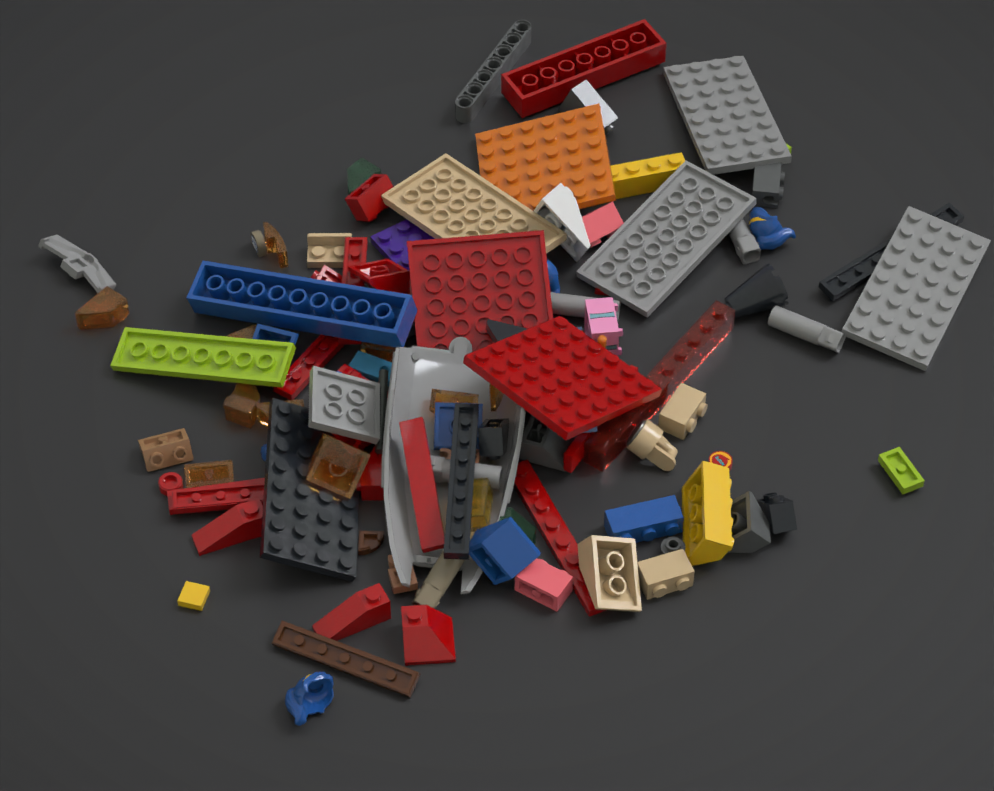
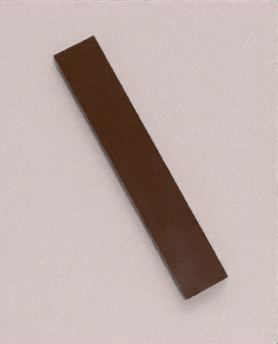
(346, 659)

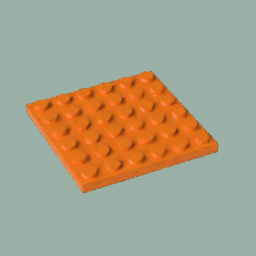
(546, 151)

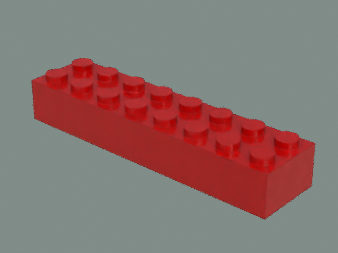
(597, 60)

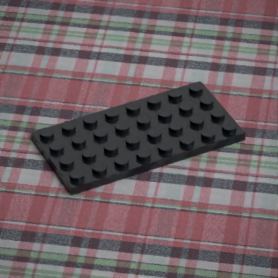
(300, 519)

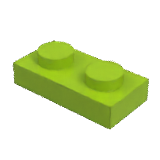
(901, 470)

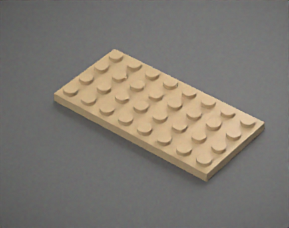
(457, 202)

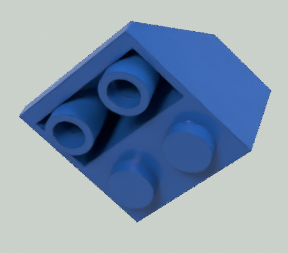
(502, 550)

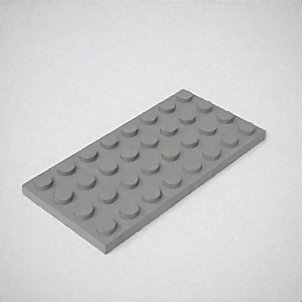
(726, 115)
(666, 238)
(916, 288)

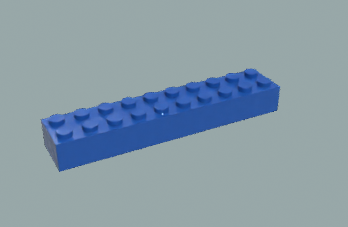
(302, 304)

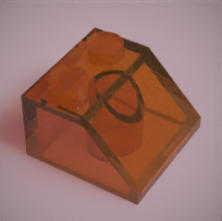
(337, 465)

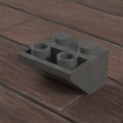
(543, 445)

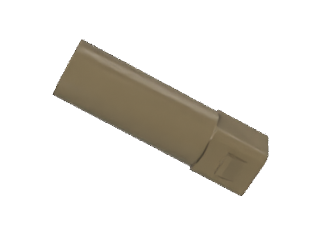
(437, 581)

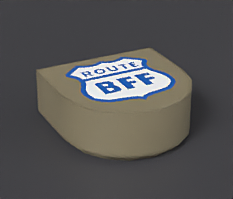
(258, 243)

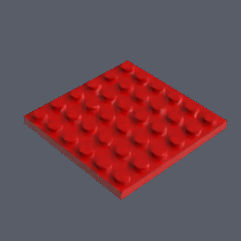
(477, 279)
(562, 377)

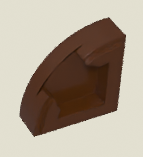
(369, 541)

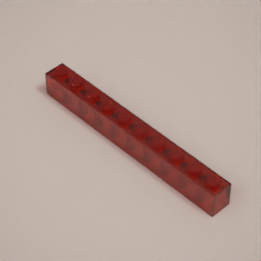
(668, 374)

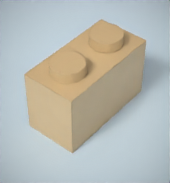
(682, 411)
(665, 574)

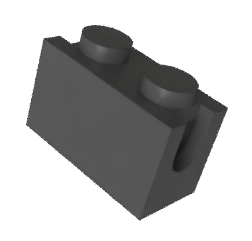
(766, 185)

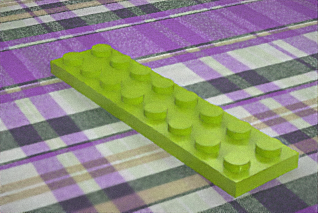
(203, 357)

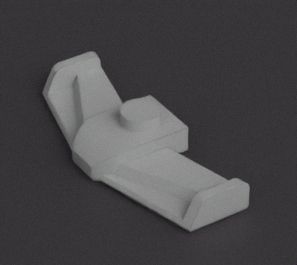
(78, 262)

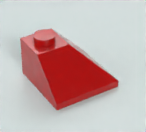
(383, 275)
(427, 636)

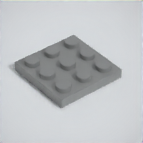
(344, 405)

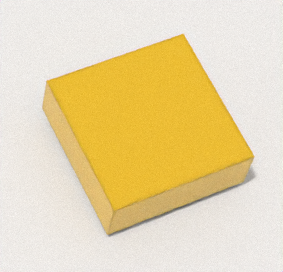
(193, 595)

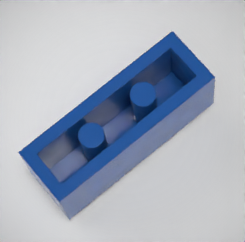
(645, 519)

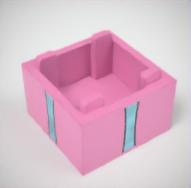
(602, 320)

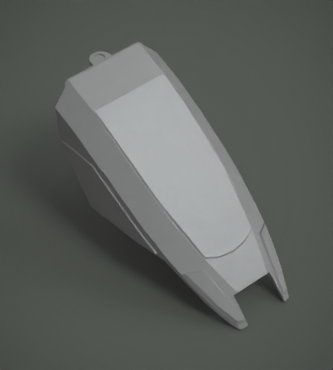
(412, 378)

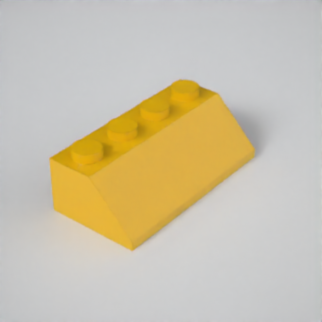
(644, 175)
(707, 514)

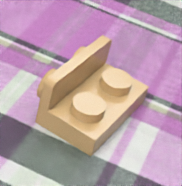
(326, 249)

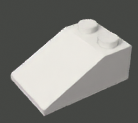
(563, 211)

